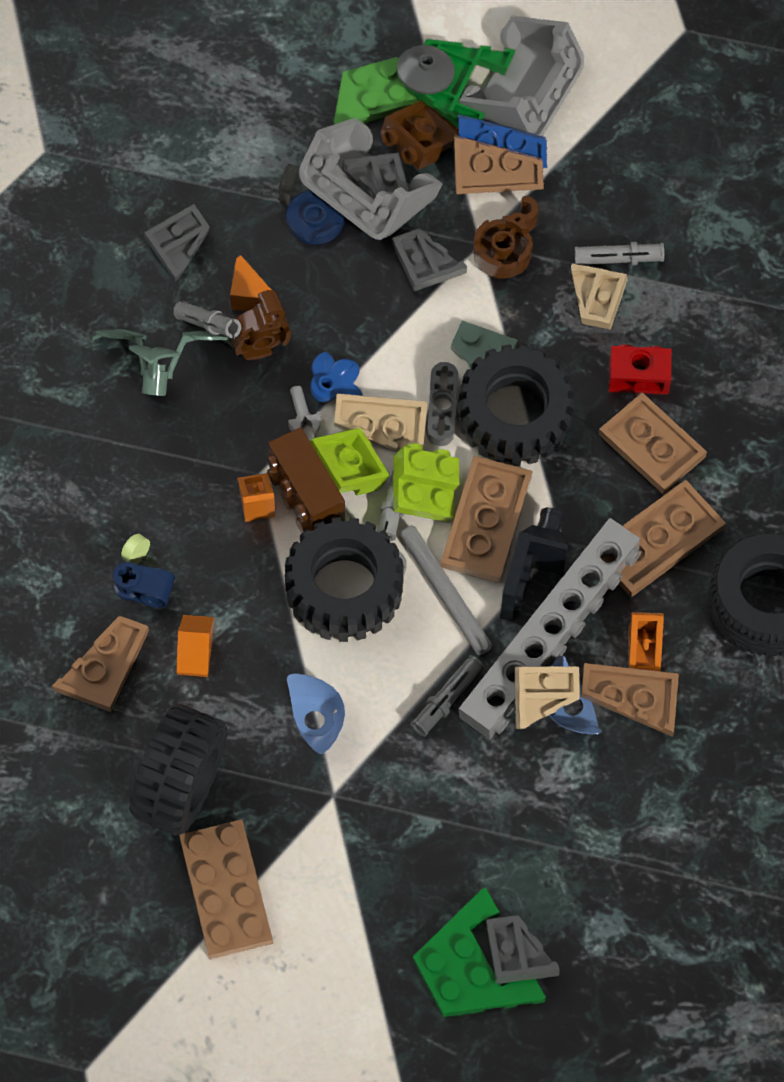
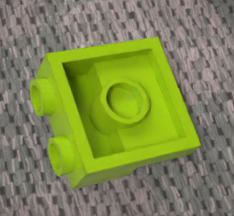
(351, 461)
(425, 482)

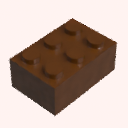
(303, 480)

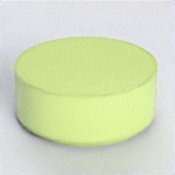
(135, 549)

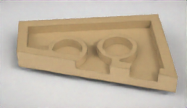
(383, 420)

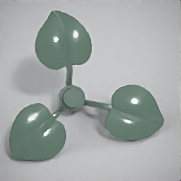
(154, 374)

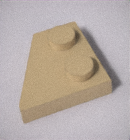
(598, 294)
(543, 691)

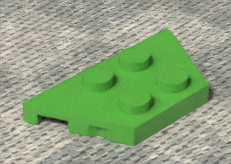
(372, 93)

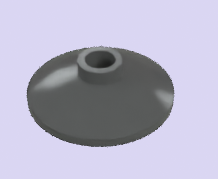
(422, 77)

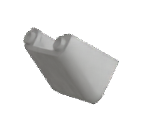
(538, 77)
(325, 176)

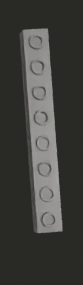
(611, 540)

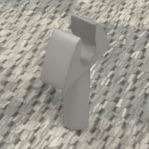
(302, 412)

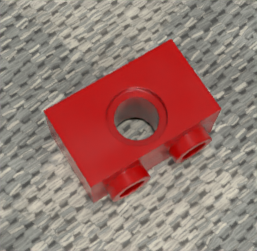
(628, 379)

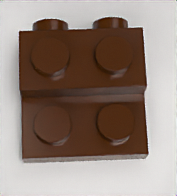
(418, 134)

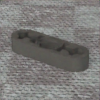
(434, 413)

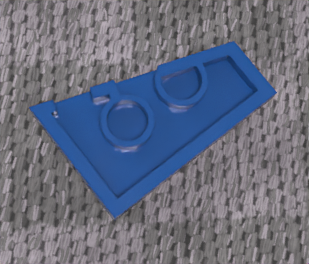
(503, 137)

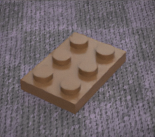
(652, 443)

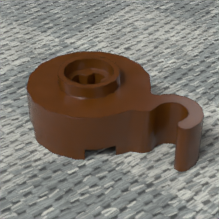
(508, 232)
(262, 328)

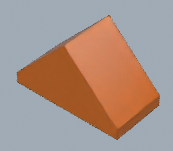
(245, 286)
(256, 497)
(645, 641)
(194, 645)

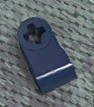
(145, 585)

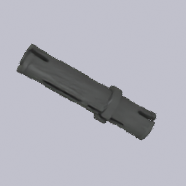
(424, 721)

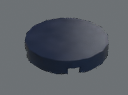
(313, 219)

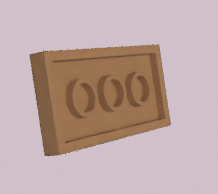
(486, 519)
(668, 534)
(226, 889)

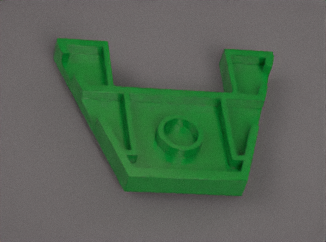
(464, 61)
(459, 972)

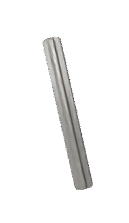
(446, 590)

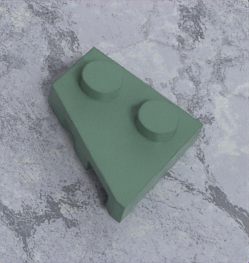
(473, 342)

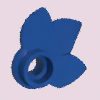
(336, 375)

